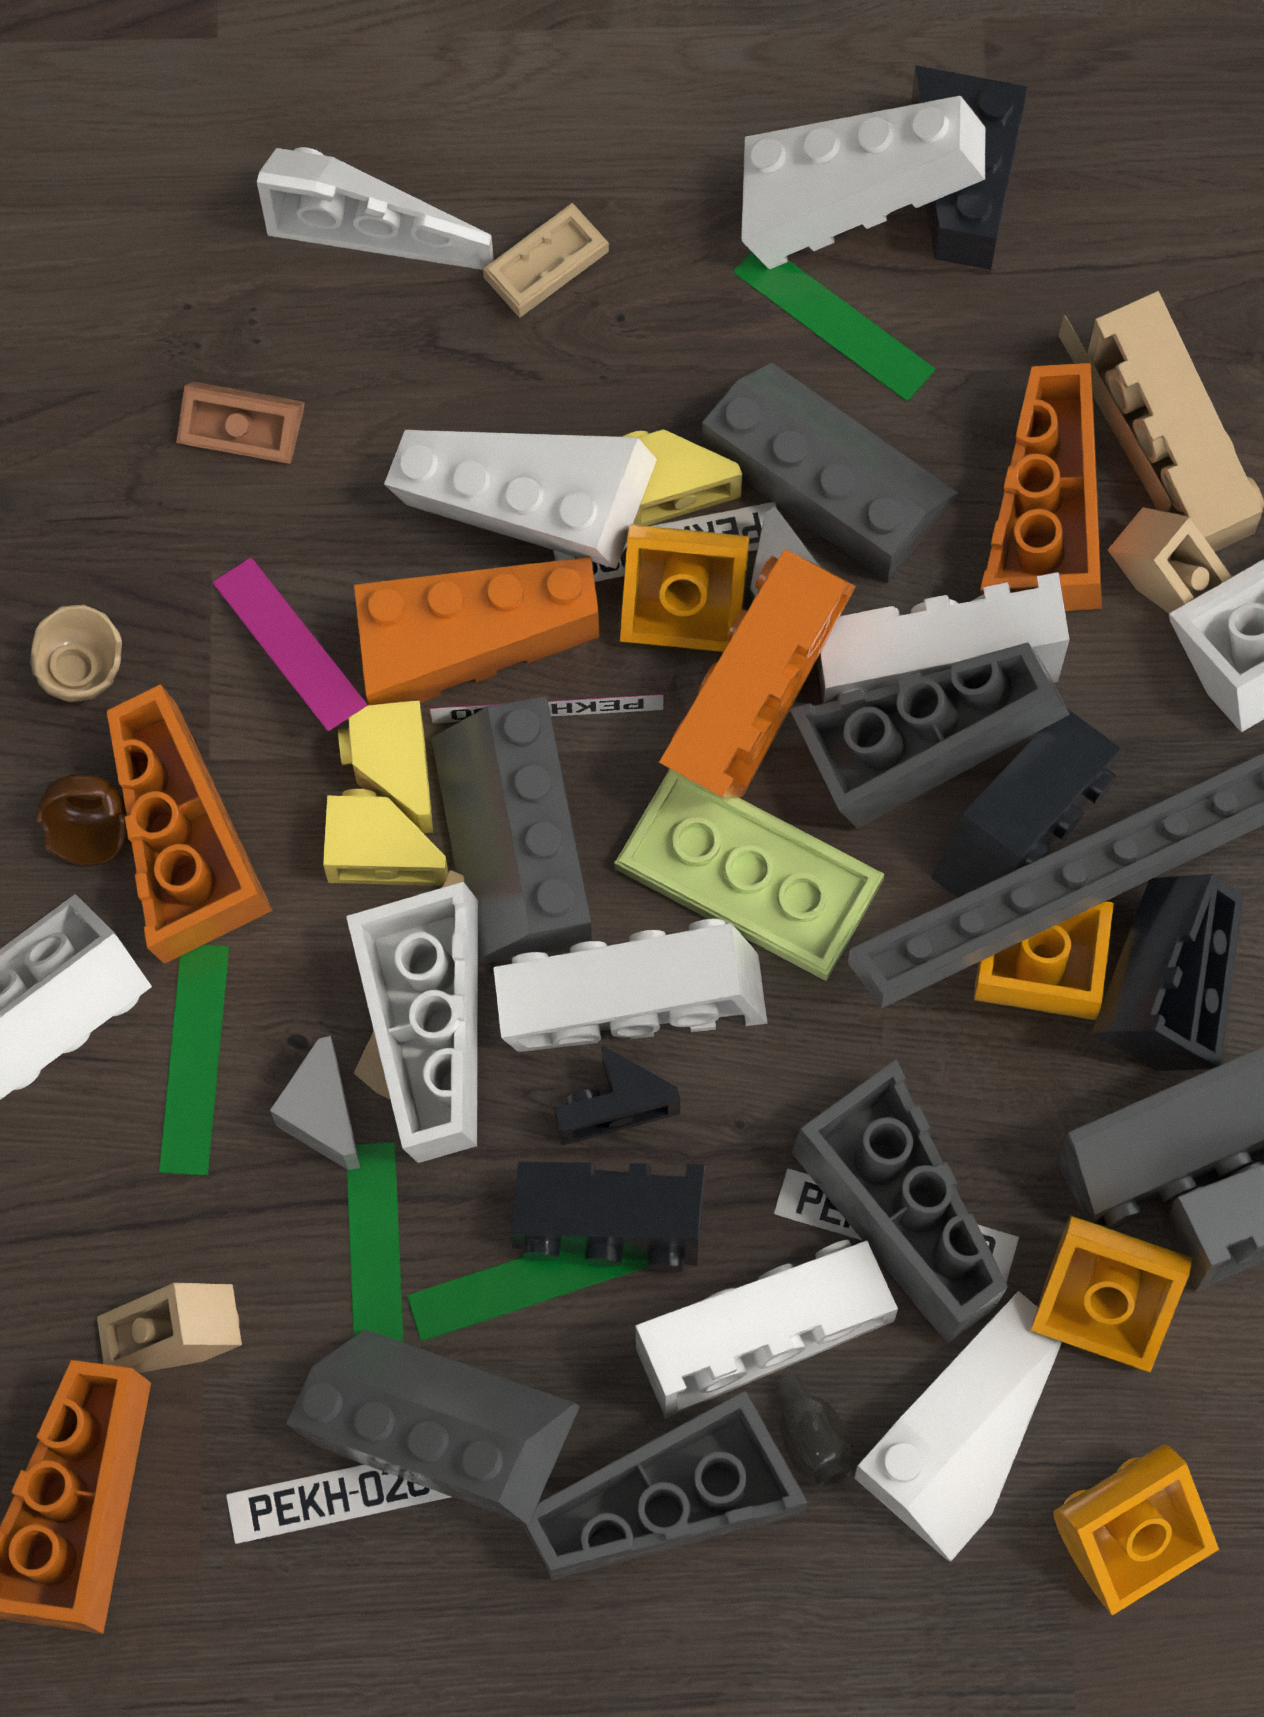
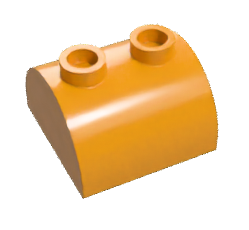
(682, 587)
(1054, 969)
(1111, 1293)
(1136, 1528)

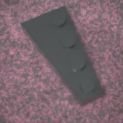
(926, 729)
(898, 1195)
(1220, 1226)
(673, 1492)

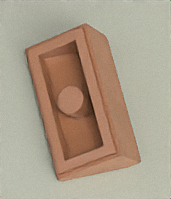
(239, 422)

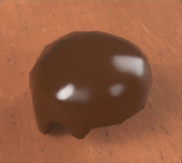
(82, 819)

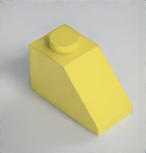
(684, 478)
(390, 757)
(377, 844)

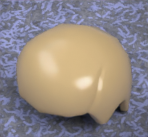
(75, 653)

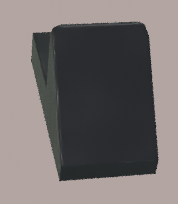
(633, 1101)

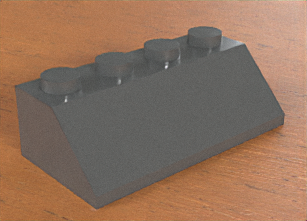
(826, 469)
(513, 829)
(1167, 1142)
(435, 1422)

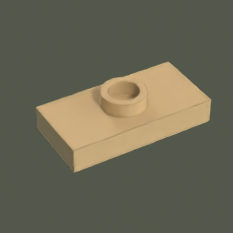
(546, 260)

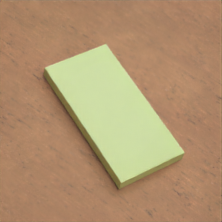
(750, 872)

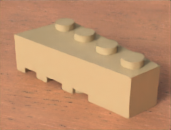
(1175, 420)

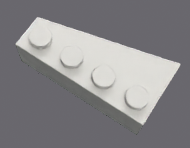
(853, 172)
(534, 487)
(881, 646)
(630, 987)
(423, 1008)
(763, 1325)

